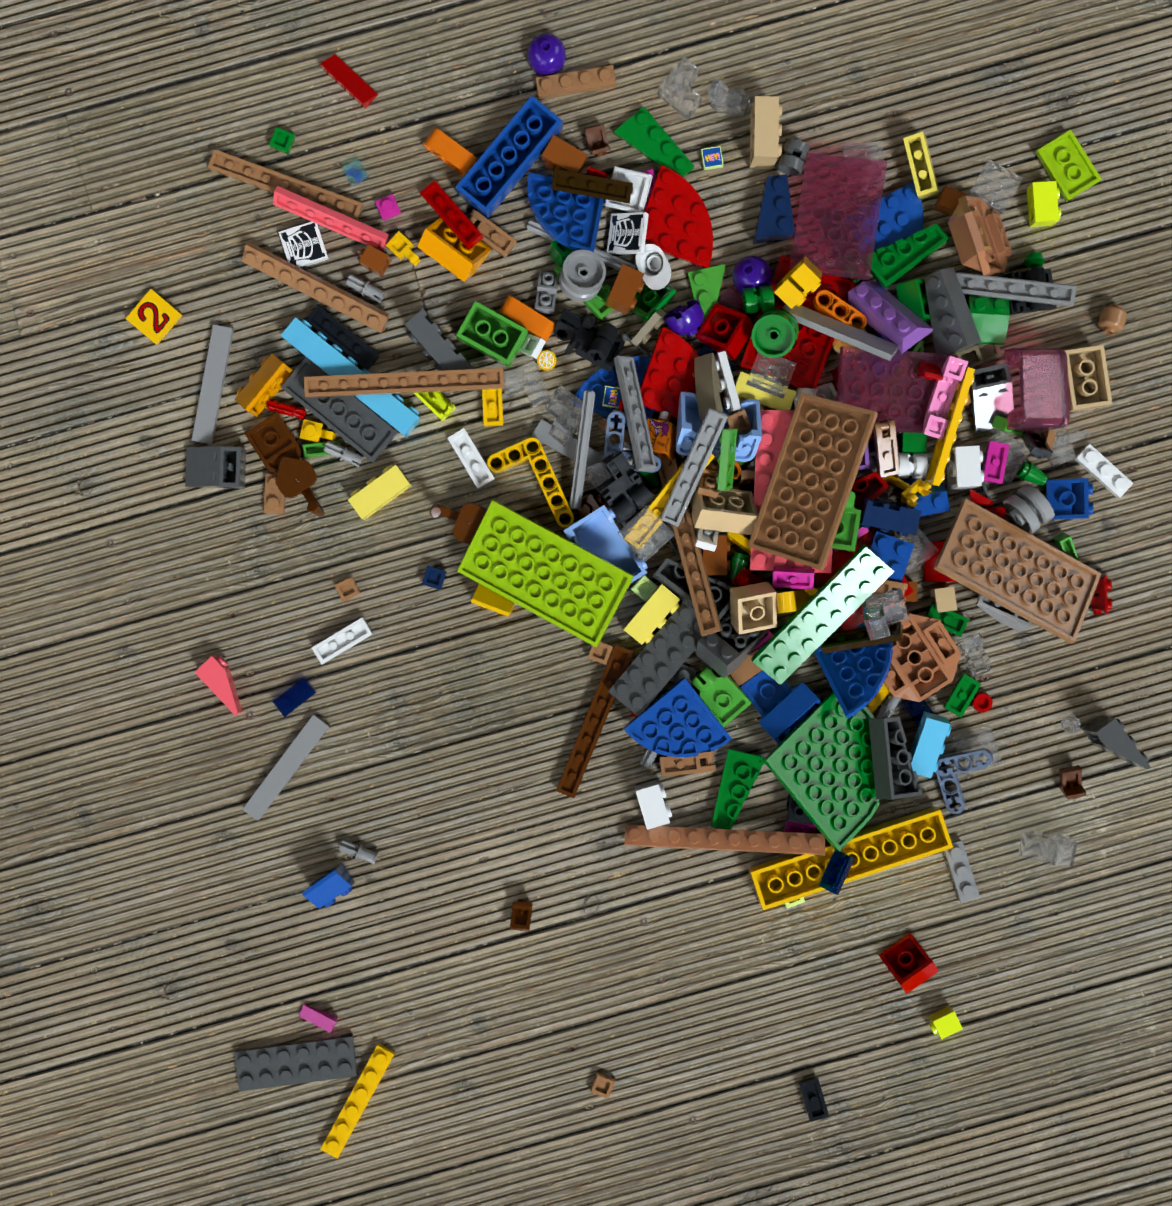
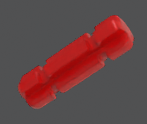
(286, 409)

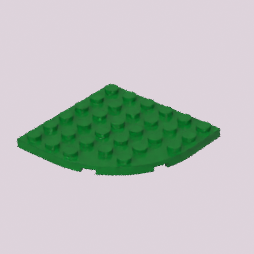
(829, 770)

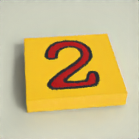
(154, 317)

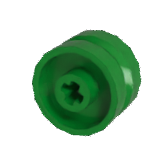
(773, 321)

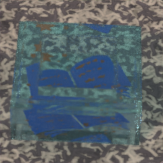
(355, 172)

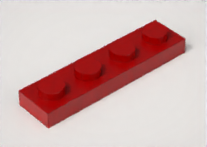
(451, 215)

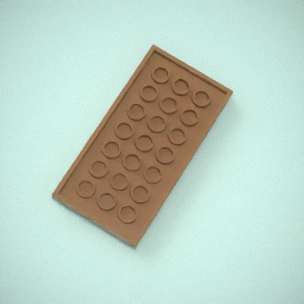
(812, 480)
(1018, 571)

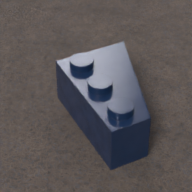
(775, 212)
(888, 516)

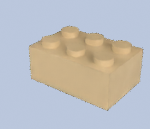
(765, 132)
(1088, 379)
(730, 512)

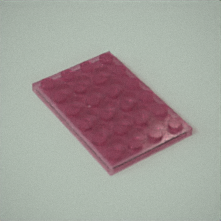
(839, 214)
(887, 385)

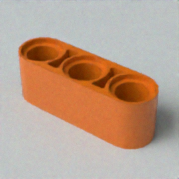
(450, 151)
(835, 302)
(527, 318)

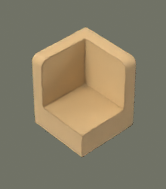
(944, 599)

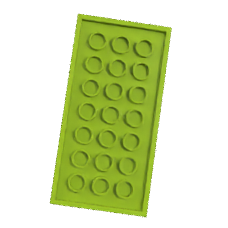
(545, 573)

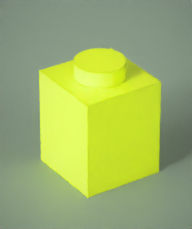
(944, 1022)

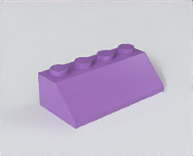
(888, 315)

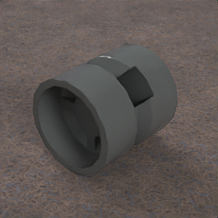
(793, 155)

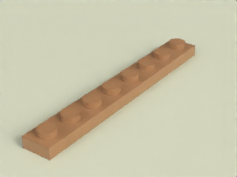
(269, 180)
(315, 287)

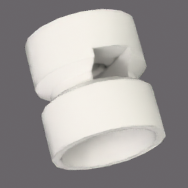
(912, 465)

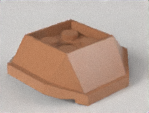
(980, 236)
(934, 664)

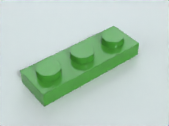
(726, 459)

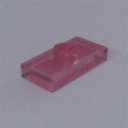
(733, 300)

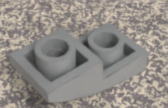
(546, 292)

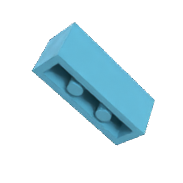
(929, 743)

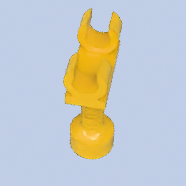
(908, 496)

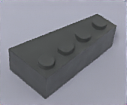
(949, 313)
(435, 343)
(673, 578)
(891, 760)

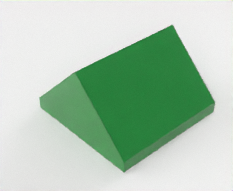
(652, 300)

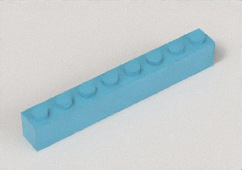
(334, 363)

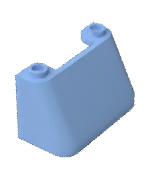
(689, 424)
(600, 536)

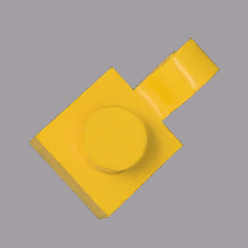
(401, 248)
(314, 431)

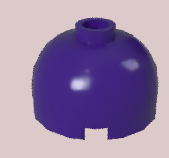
(546, 54)
(751, 272)
(685, 319)

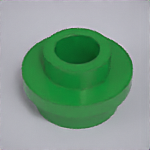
(1034, 260)

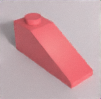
(220, 681)

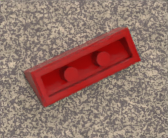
(349, 80)

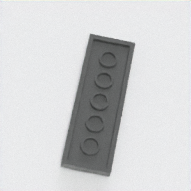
(342, 414)
(658, 661)
(296, 1063)

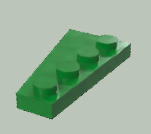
(649, 138)
(897, 259)
(735, 785)

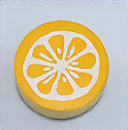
(546, 360)

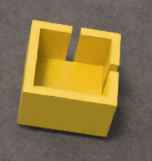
(798, 282)

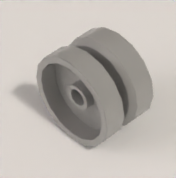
(582, 275)
(1028, 508)

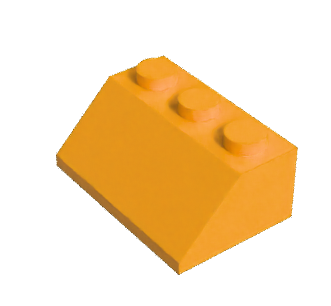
(447, 249)
(263, 385)

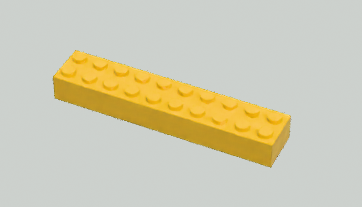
(872, 850)

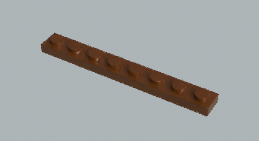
(593, 722)

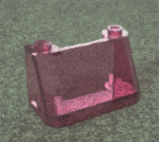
(1042, 389)

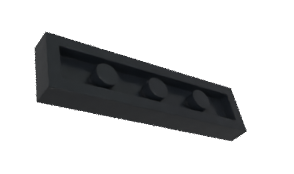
(342, 338)

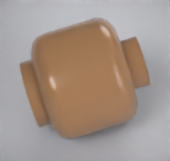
(1112, 319)

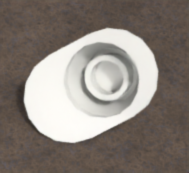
(654, 266)

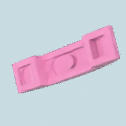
(942, 396)

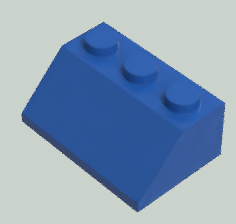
(789, 712)

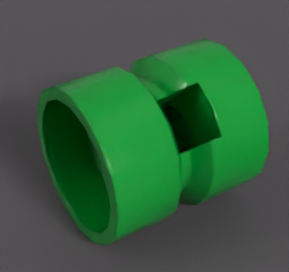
(758, 299)

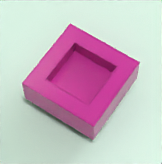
(388, 207)

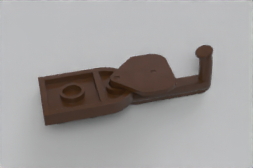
(284, 458)
(466, 520)

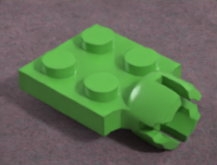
(849, 526)
(721, 695)

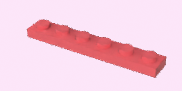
(329, 218)

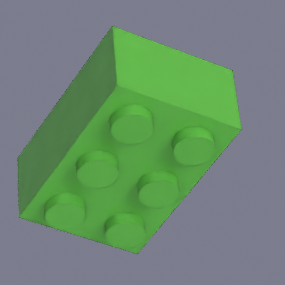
(492, 334)

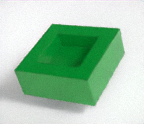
(282, 140)

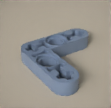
(611, 448)
(951, 774)

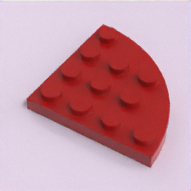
(679, 220)
(668, 373)

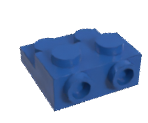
(1070, 498)

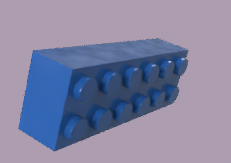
(509, 157)

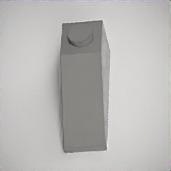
(1002, 614)

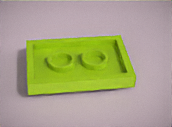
(1068, 165)

